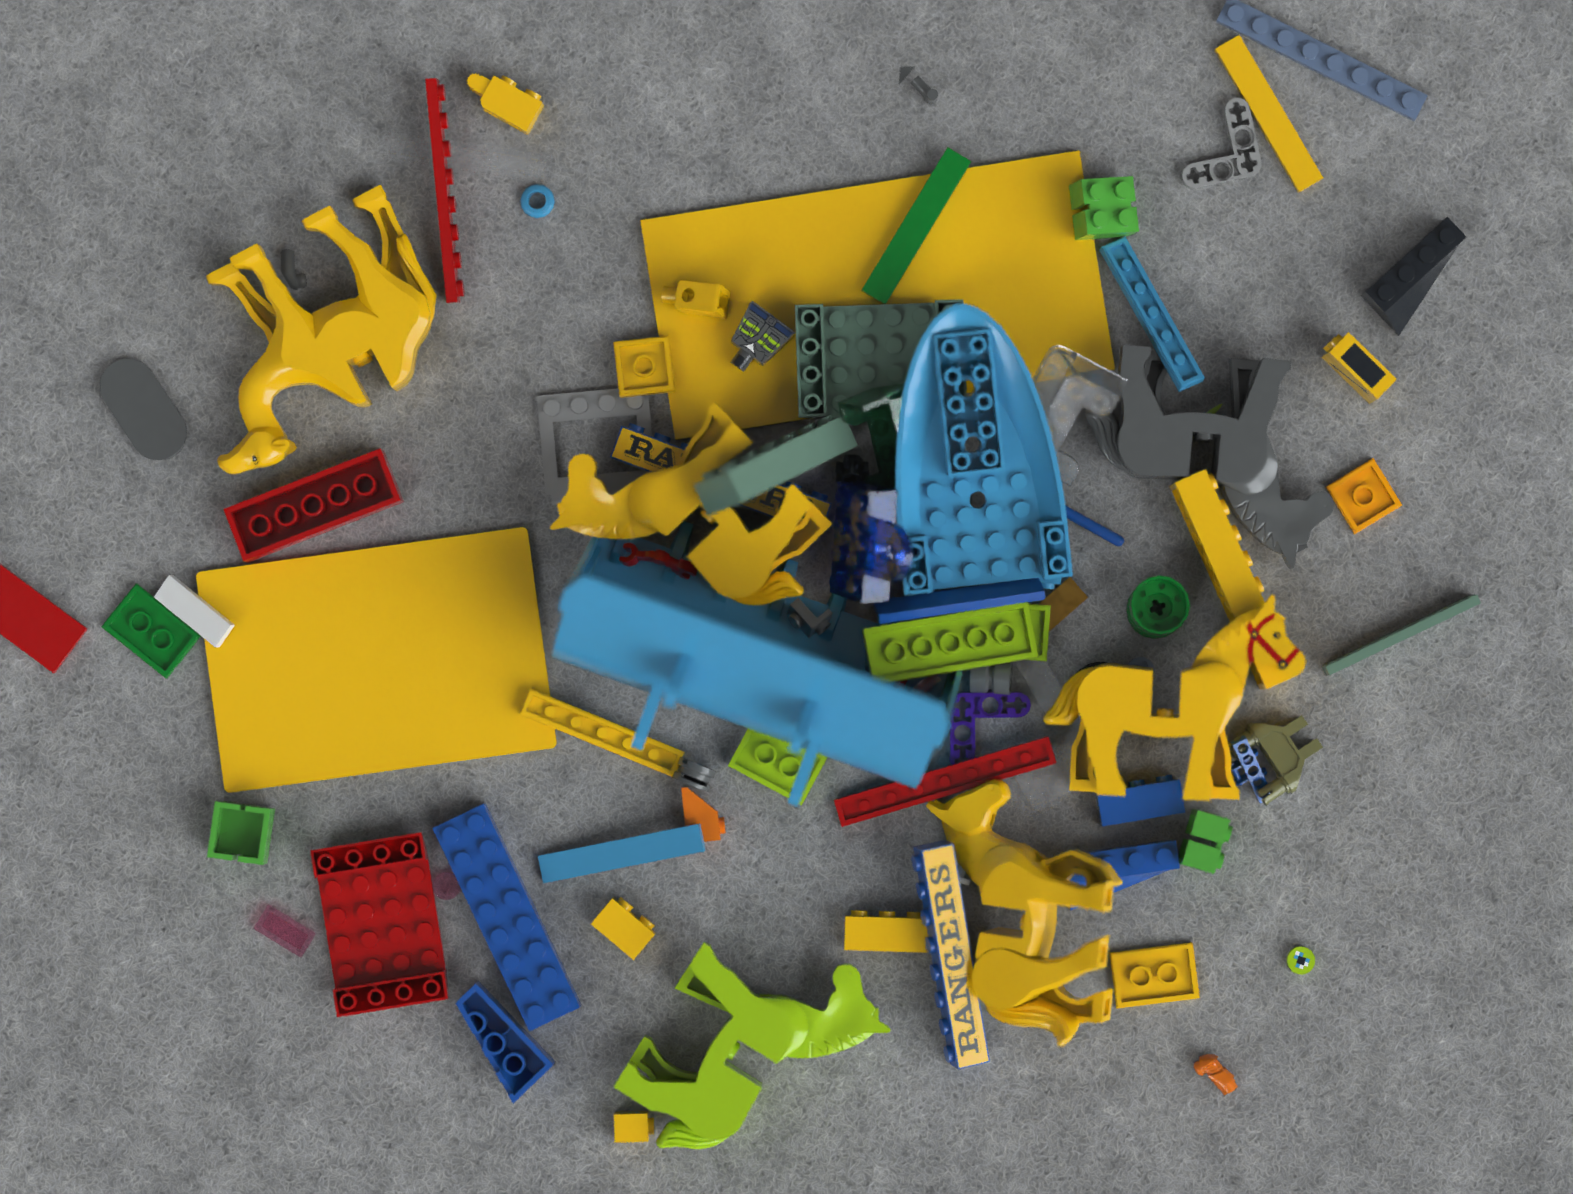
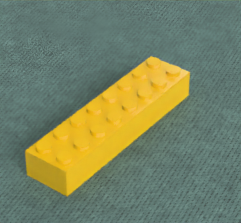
(1223, 556)

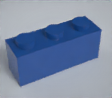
(1142, 801)

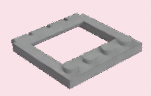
(579, 407)

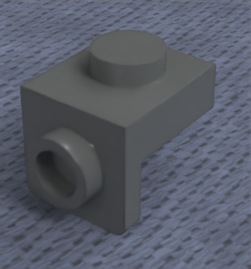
(804, 619)

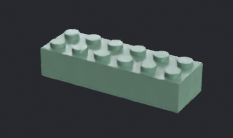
(774, 463)

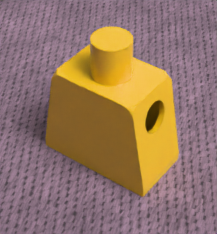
(708, 299)

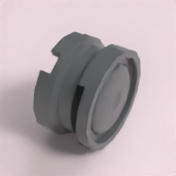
(694, 771)

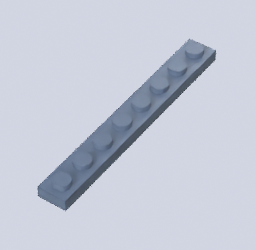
(1322, 58)

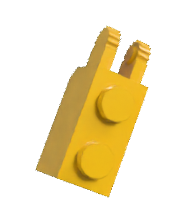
(506, 101)

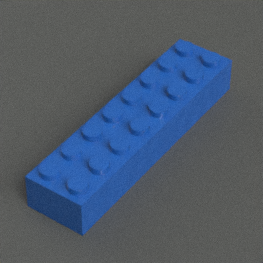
(507, 917)

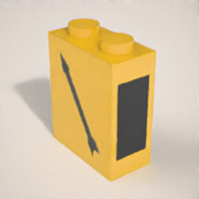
(1358, 367)

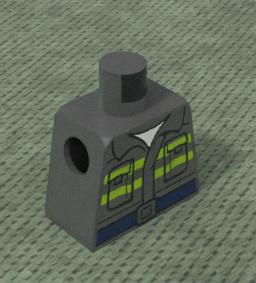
(759, 337)

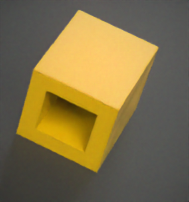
(632, 1126)

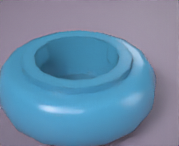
(528, 192)

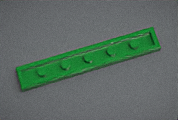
(916, 226)

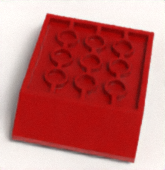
(381, 924)

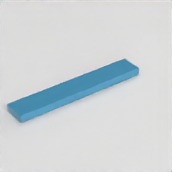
(1152, 314)
(621, 853)

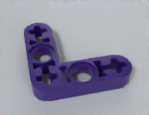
(977, 711)

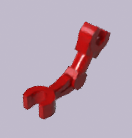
(680, 567)

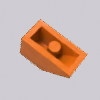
(699, 811)

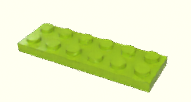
(950, 643)

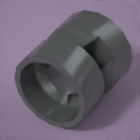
(992, 677)

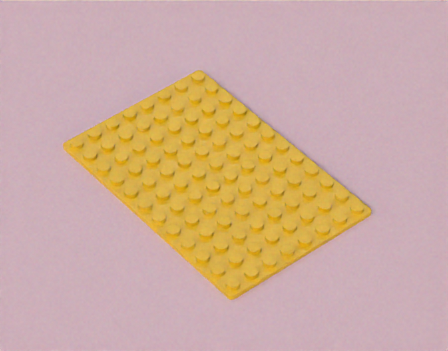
(376, 659)

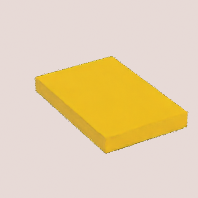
(1154, 975)

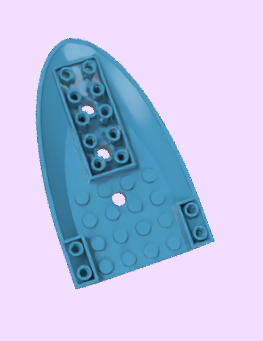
(1024, 516)

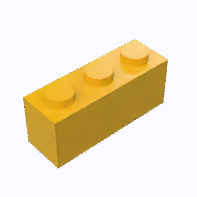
(884, 932)

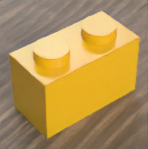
(624, 927)

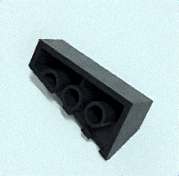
(1407, 282)

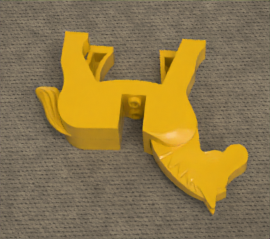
(731, 556)

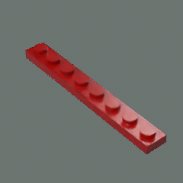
(443, 178)
(946, 781)

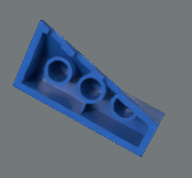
(1136, 862)
(506, 1044)

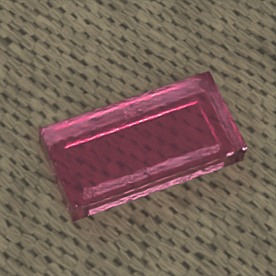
(285, 930)

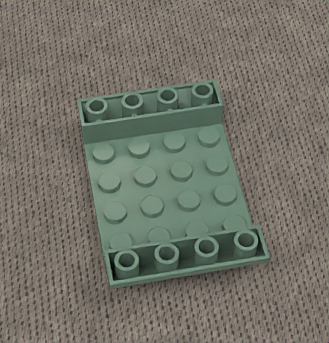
(856, 350)

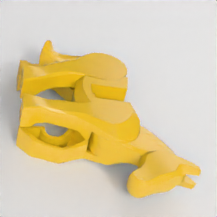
(1013, 964)

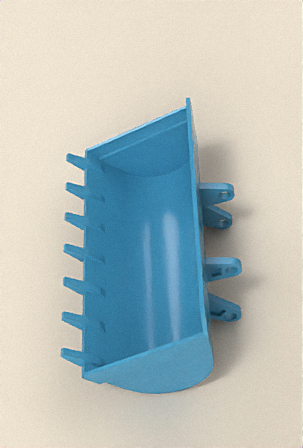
(747, 663)

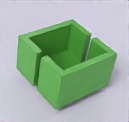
(1108, 208)
(1208, 827)
(241, 832)

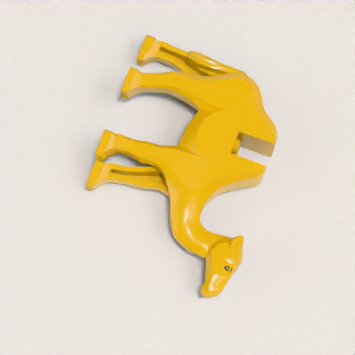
(321, 347)

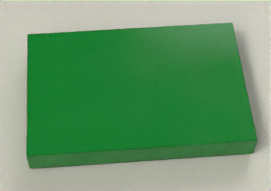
(151, 631)

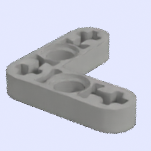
(1233, 161)

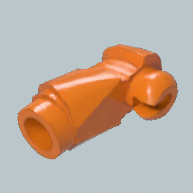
(1216, 1072)

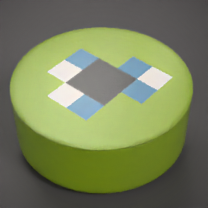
(1300, 960)

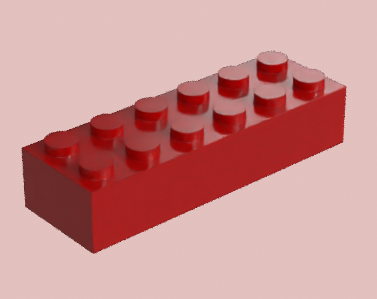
(313, 505)

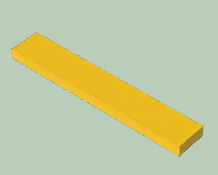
(1268, 113)
(599, 732)

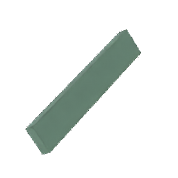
(1401, 634)

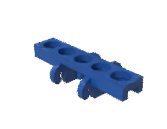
(1242, 758)

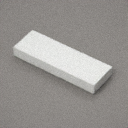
(194, 611)

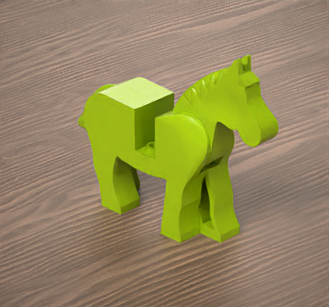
(720, 1095)

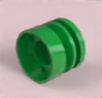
(1164, 592)

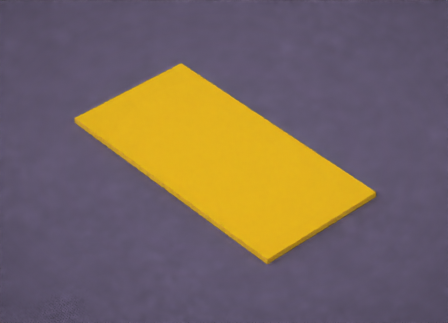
(996, 245)

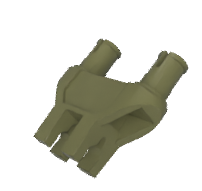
(1280, 753)

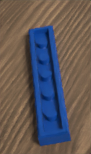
(959, 600)

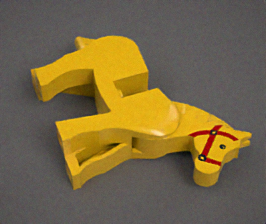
(1120, 699)

